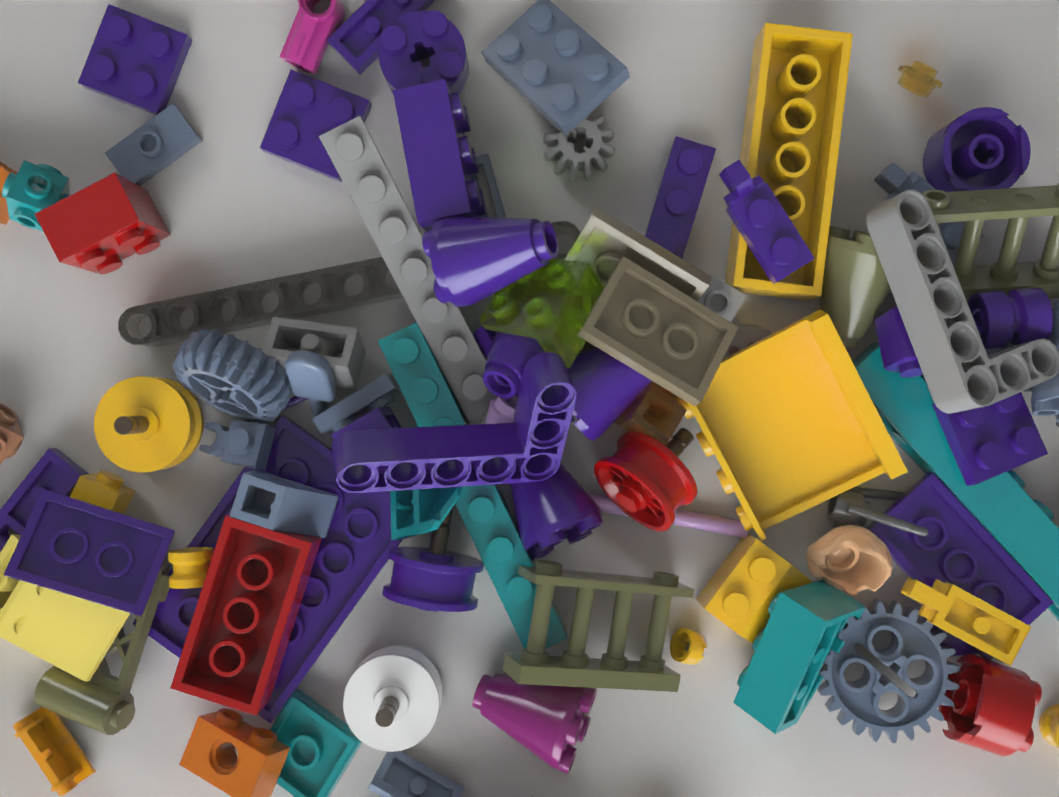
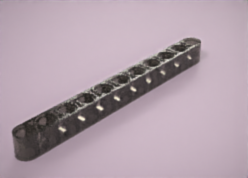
(248, 299)

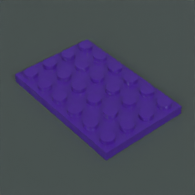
(341, 572)

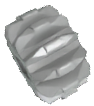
(594, 157)

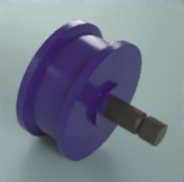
(432, 576)

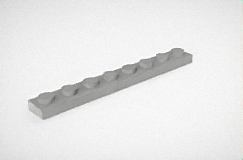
(401, 247)

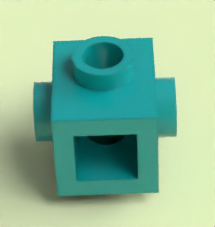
(32, 191)

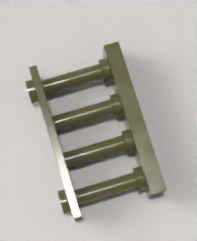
(993, 204)
(613, 669)

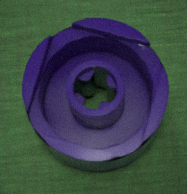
(421, 37)
(977, 152)

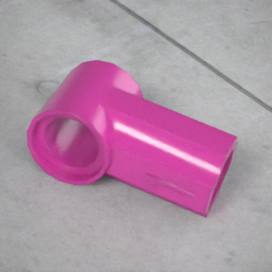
(309, 34)

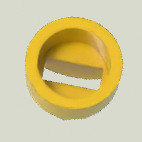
(679, 643)

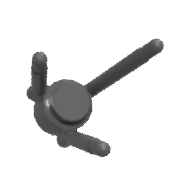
(852, 509)

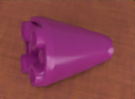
(537, 716)

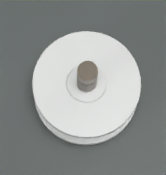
(393, 698)

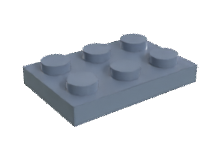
(555, 65)

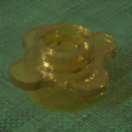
(919, 79)

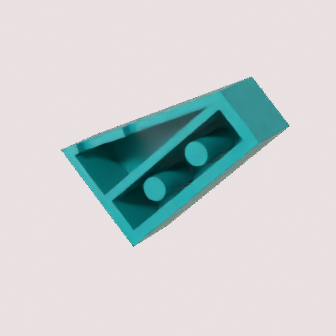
(792, 651)

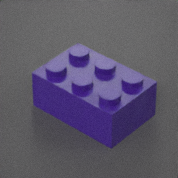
(438, 153)

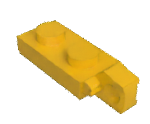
(969, 618)

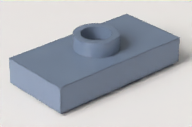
(154, 146)

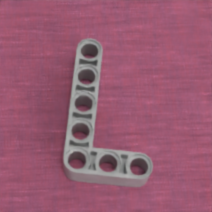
(938, 315)

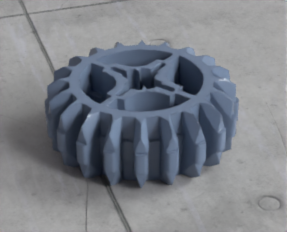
(232, 376)

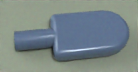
(311, 378)

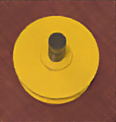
(148, 424)

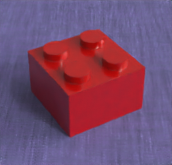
(103, 225)

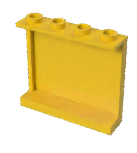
(792, 424)

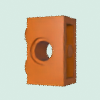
(214, 759)

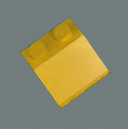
(746, 586)

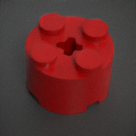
(991, 706)

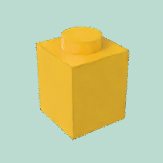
(103, 490)

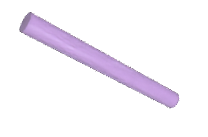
(684, 518)

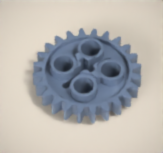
(909, 642)

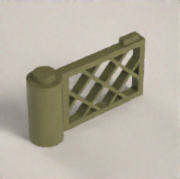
(105, 699)

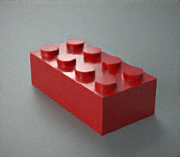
(245, 615)

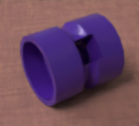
(1015, 317)

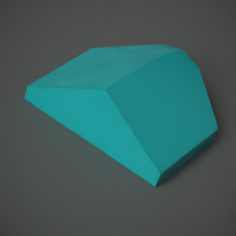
(420, 510)

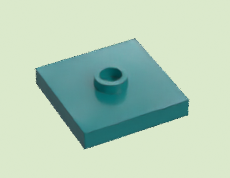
(318, 746)

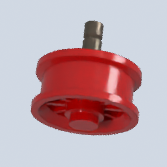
(648, 478)

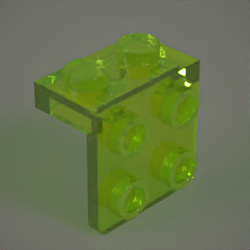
(547, 306)

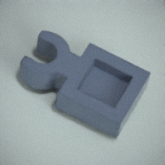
(241, 444)

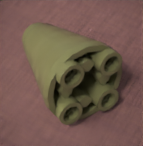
(852, 284)

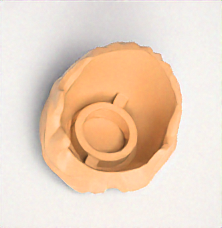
(850, 559)

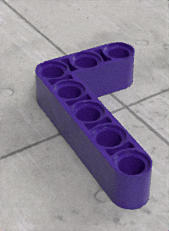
(467, 454)

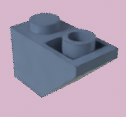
(283, 504)

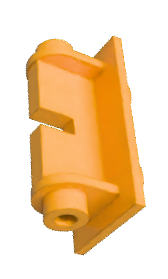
(54, 750)

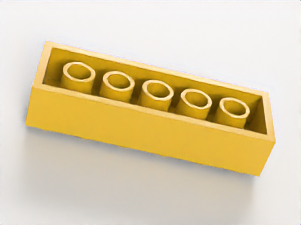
(793, 146)

